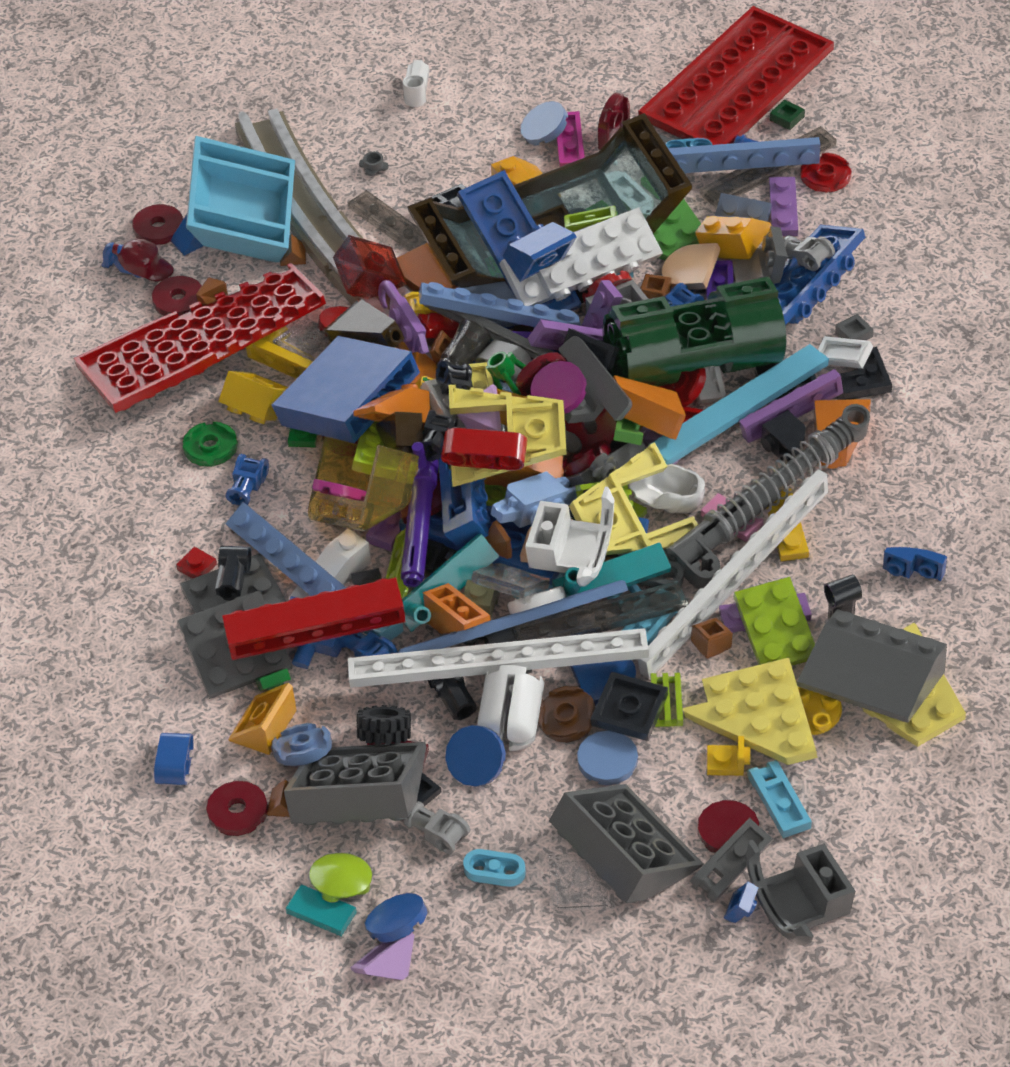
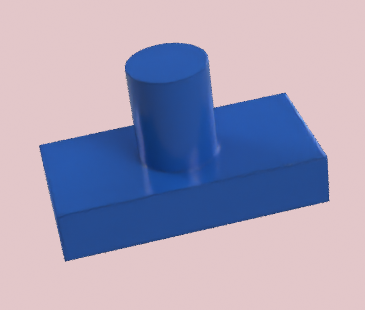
(306, 652)

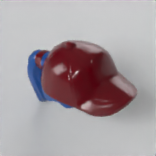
(137, 258)

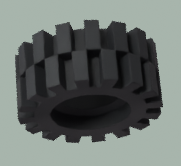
(383, 724)

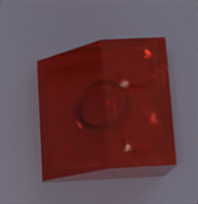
(365, 265)

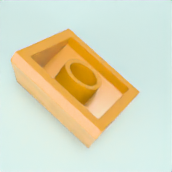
(265, 719)

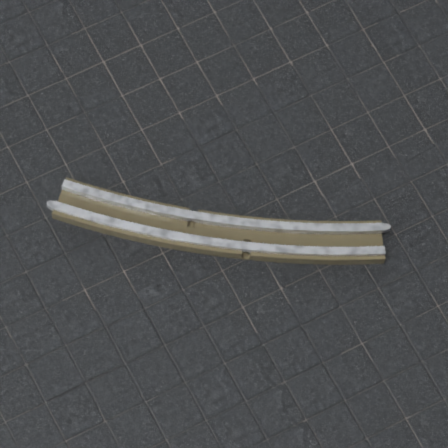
(313, 210)

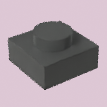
(854, 328)

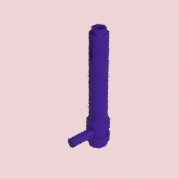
(418, 519)

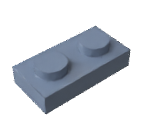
(742, 207)

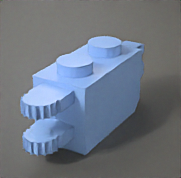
(525, 495)

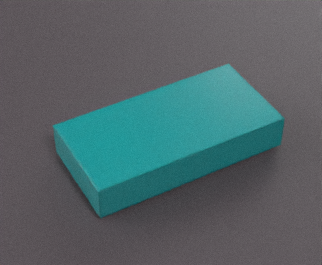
(312, 908)

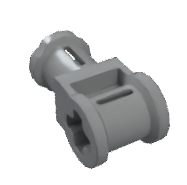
(810, 251)
(439, 829)

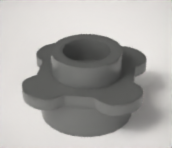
(373, 163)
(603, 466)

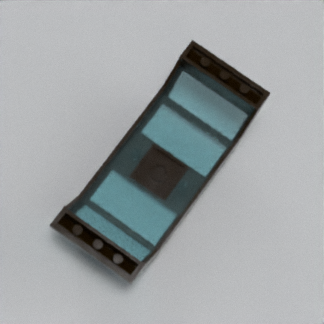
(627, 173)

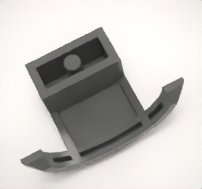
(804, 895)

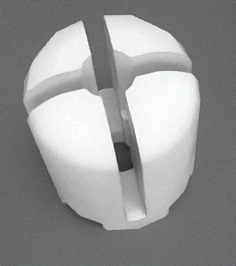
(511, 697)

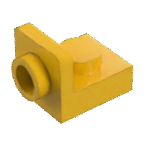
(728, 759)

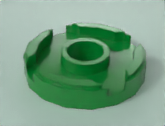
(213, 455)

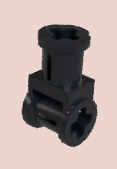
(451, 374)
(434, 433)

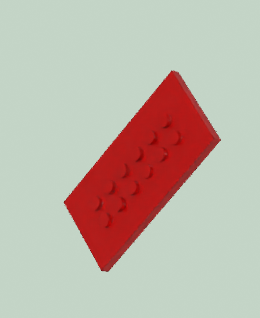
(737, 78)

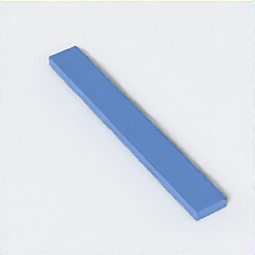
(519, 618)

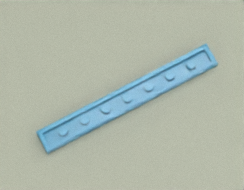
(742, 402)

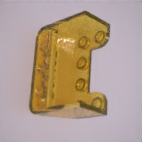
(386, 487)

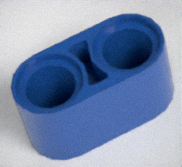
(173, 758)

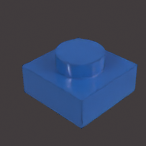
(741, 903)

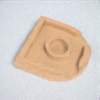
(691, 265)

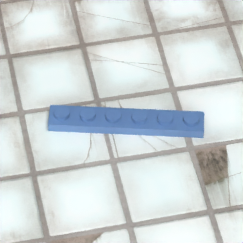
(747, 155)
(491, 306)
(282, 552)

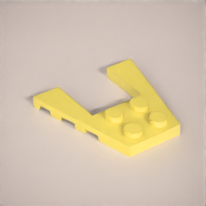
(534, 417)
(627, 531)
(935, 715)

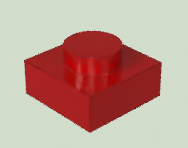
(196, 563)

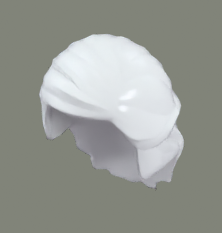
(672, 490)

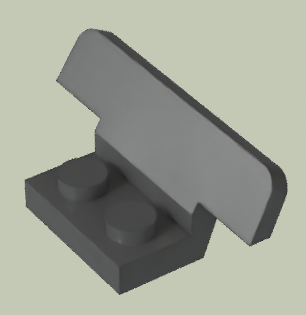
(765, 261)
(601, 387)

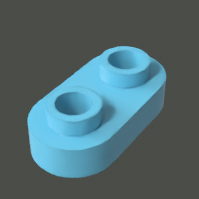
(495, 866)

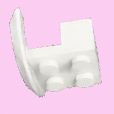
(564, 543)

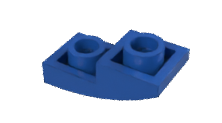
(906, 560)

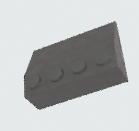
(873, 665)
(357, 784)
(623, 841)

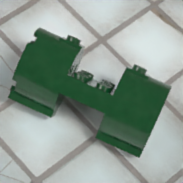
(732, 329)

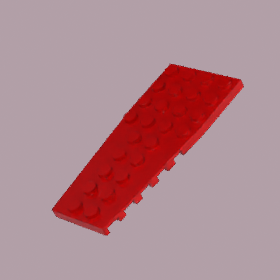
(185, 345)

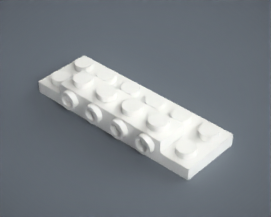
(597, 251)

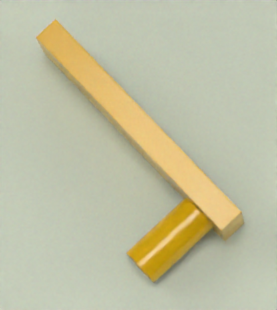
(277, 357)

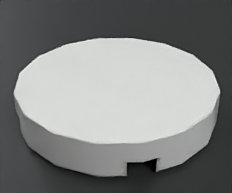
(536, 600)

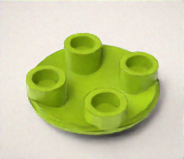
(340, 876)

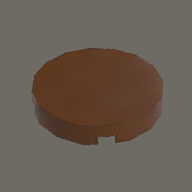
(566, 714)

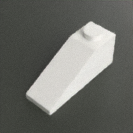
(342, 557)

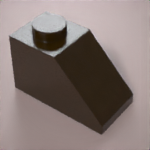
(401, 430)

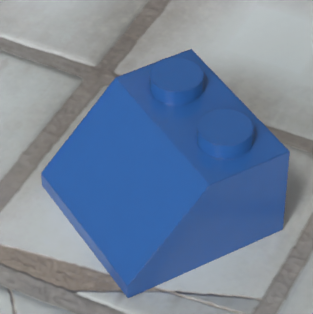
(538, 250)

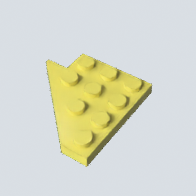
(760, 706)

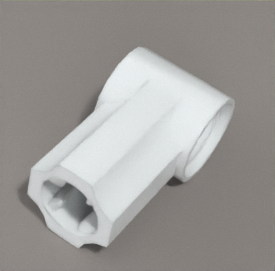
(416, 83)

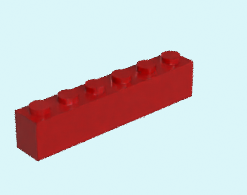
(314, 618)

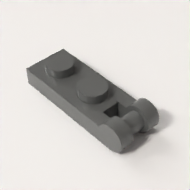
(730, 860)

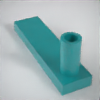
(631, 568)
(455, 571)

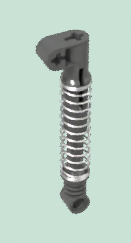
(720, 525)

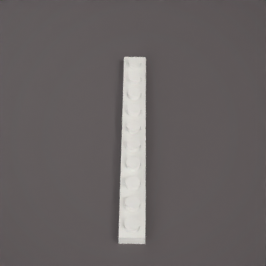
(739, 567)
(488, 657)

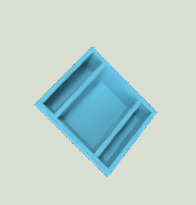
(240, 199)

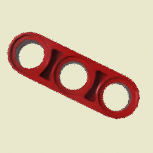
(484, 449)

